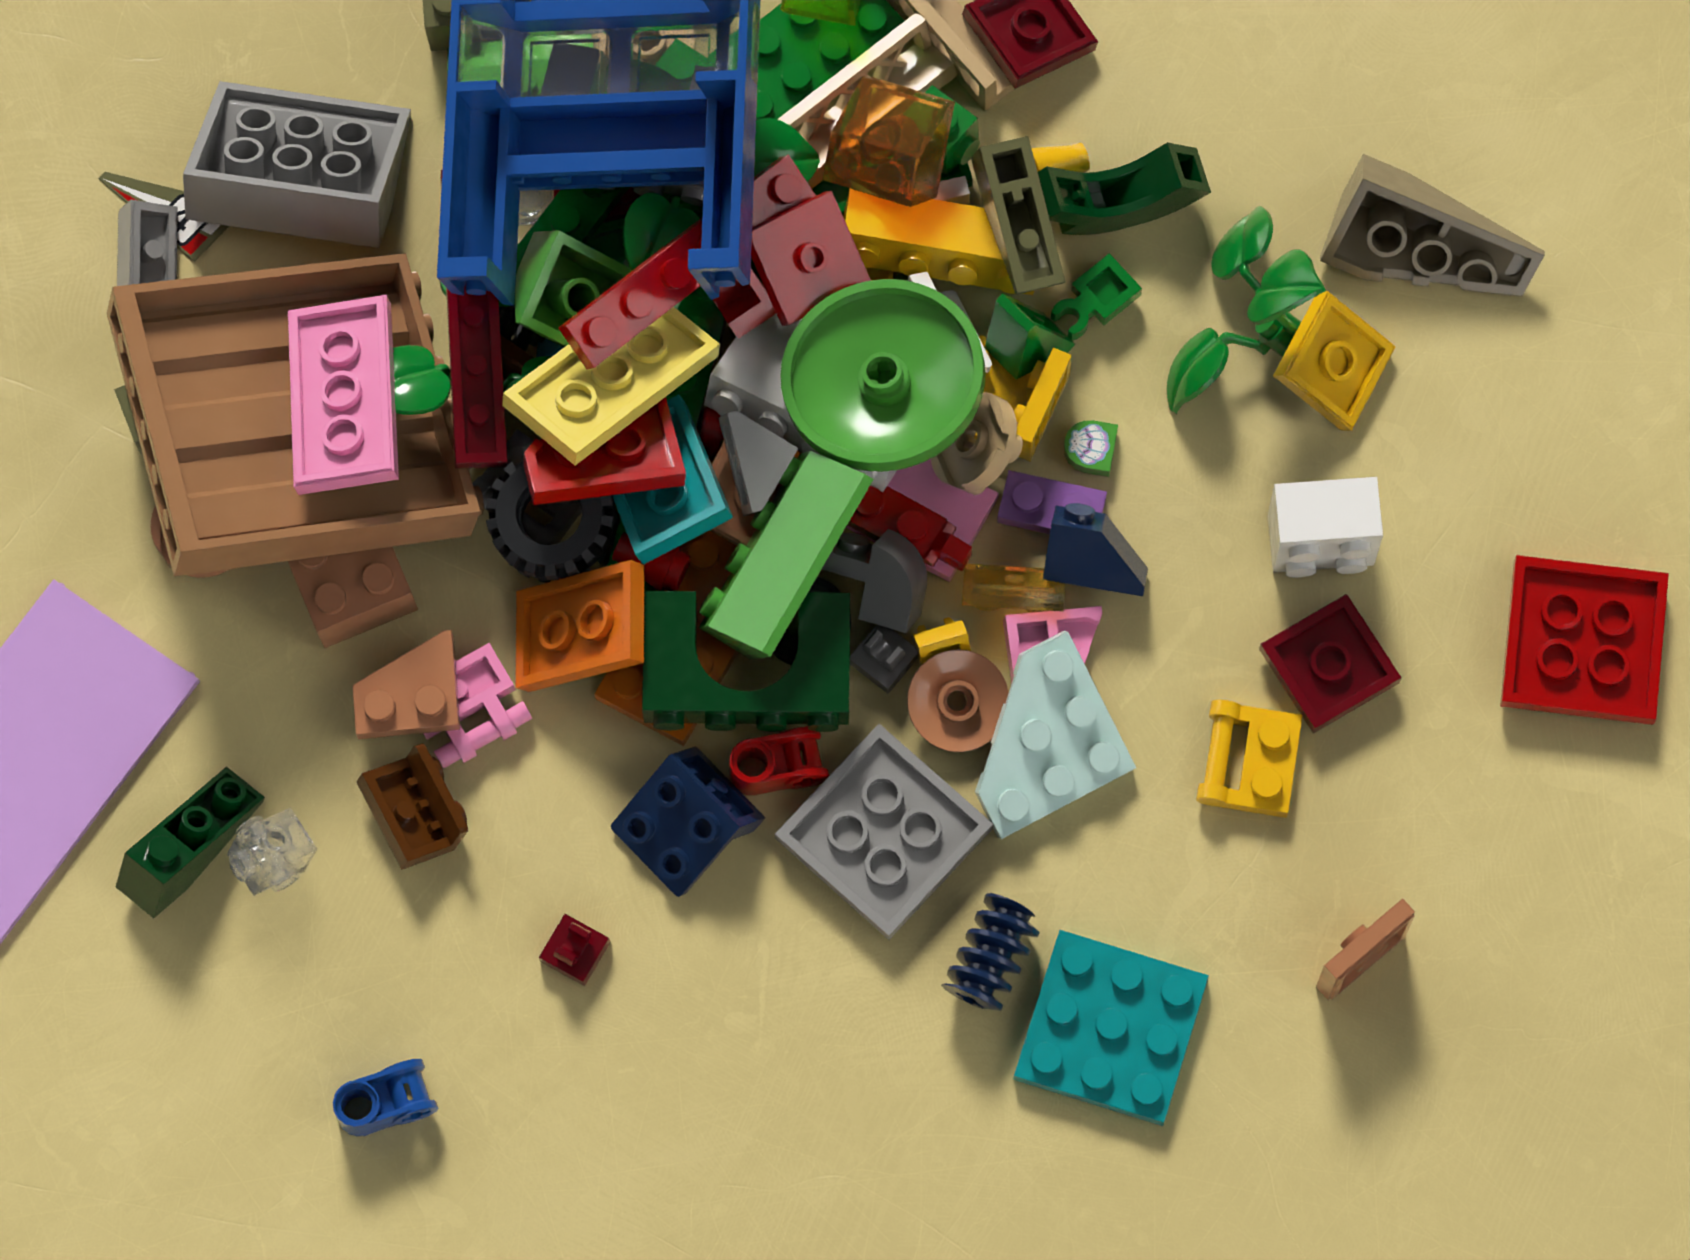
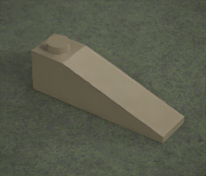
(1413, 232)

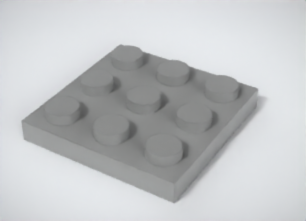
(884, 831)

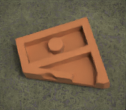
(410, 693)

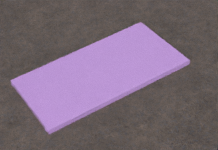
(74, 724)

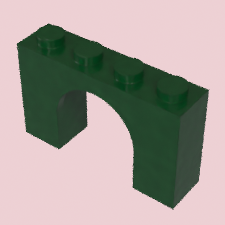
(682, 692)

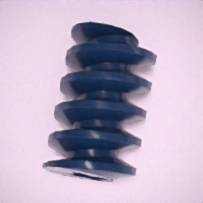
(991, 952)

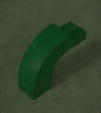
(1126, 194)

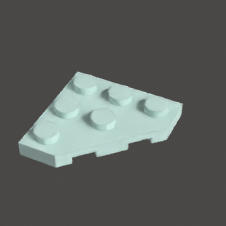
(1049, 739)

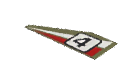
(192, 236)

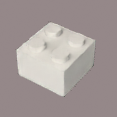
(1325, 526)

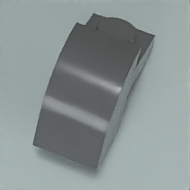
(892, 577)

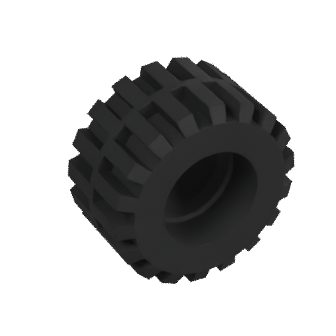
(540, 560)

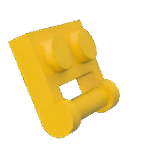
(1266, 763)

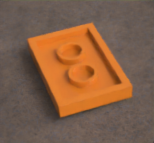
(580, 626)

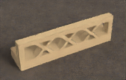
(959, 43)
(915, 69)

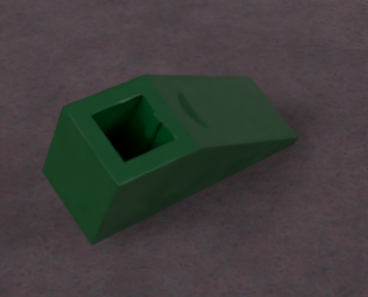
(186, 842)

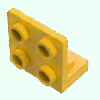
(1030, 396)

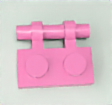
(480, 686)

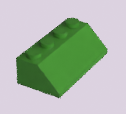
(783, 554)

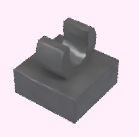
(884, 657)

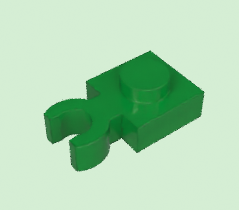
(1100, 293)

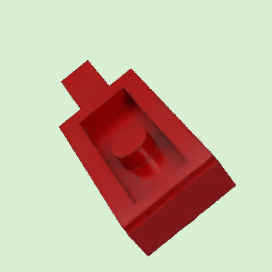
(920, 525)

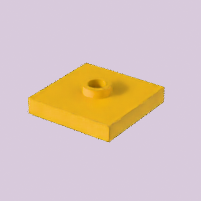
(1334, 361)

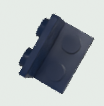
(685, 819)

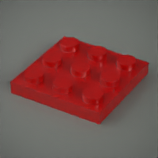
(1584, 640)

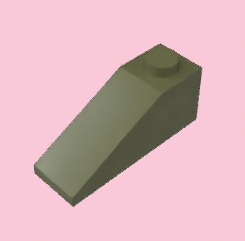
(1018, 214)

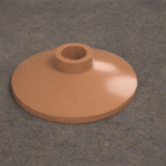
(984, 695)

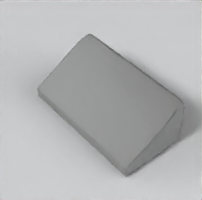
(146, 243)

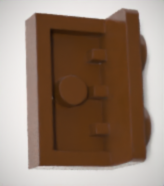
(414, 807)

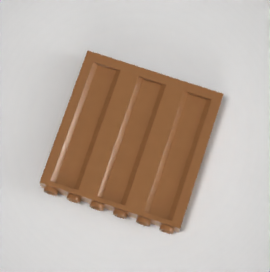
(215, 421)

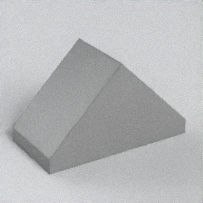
(755, 458)

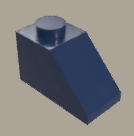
(1092, 552)

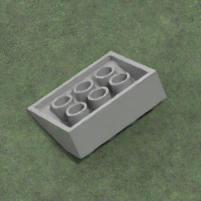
(296, 164)

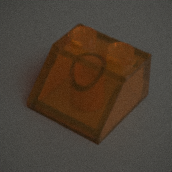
(890, 142)

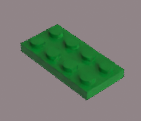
(806, 52)

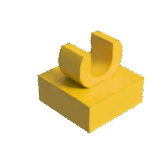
(941, 639)

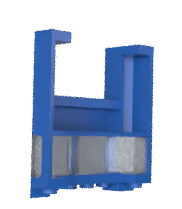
(596, 102)

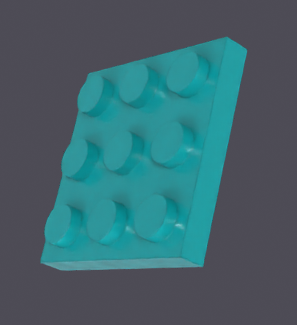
(1111, 1027)

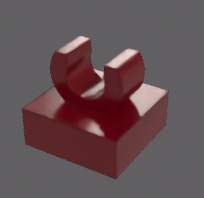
(574, 949)

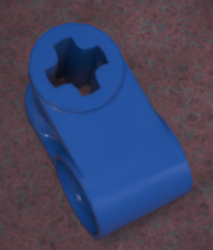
(388, 1098)

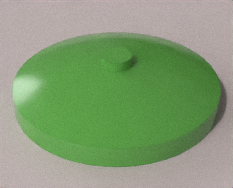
(883, 375)

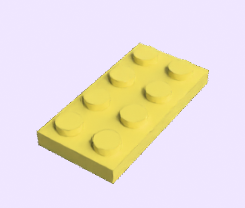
(586, 408)

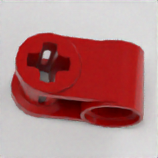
(782, 762)

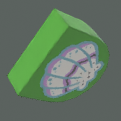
(1091, 447)

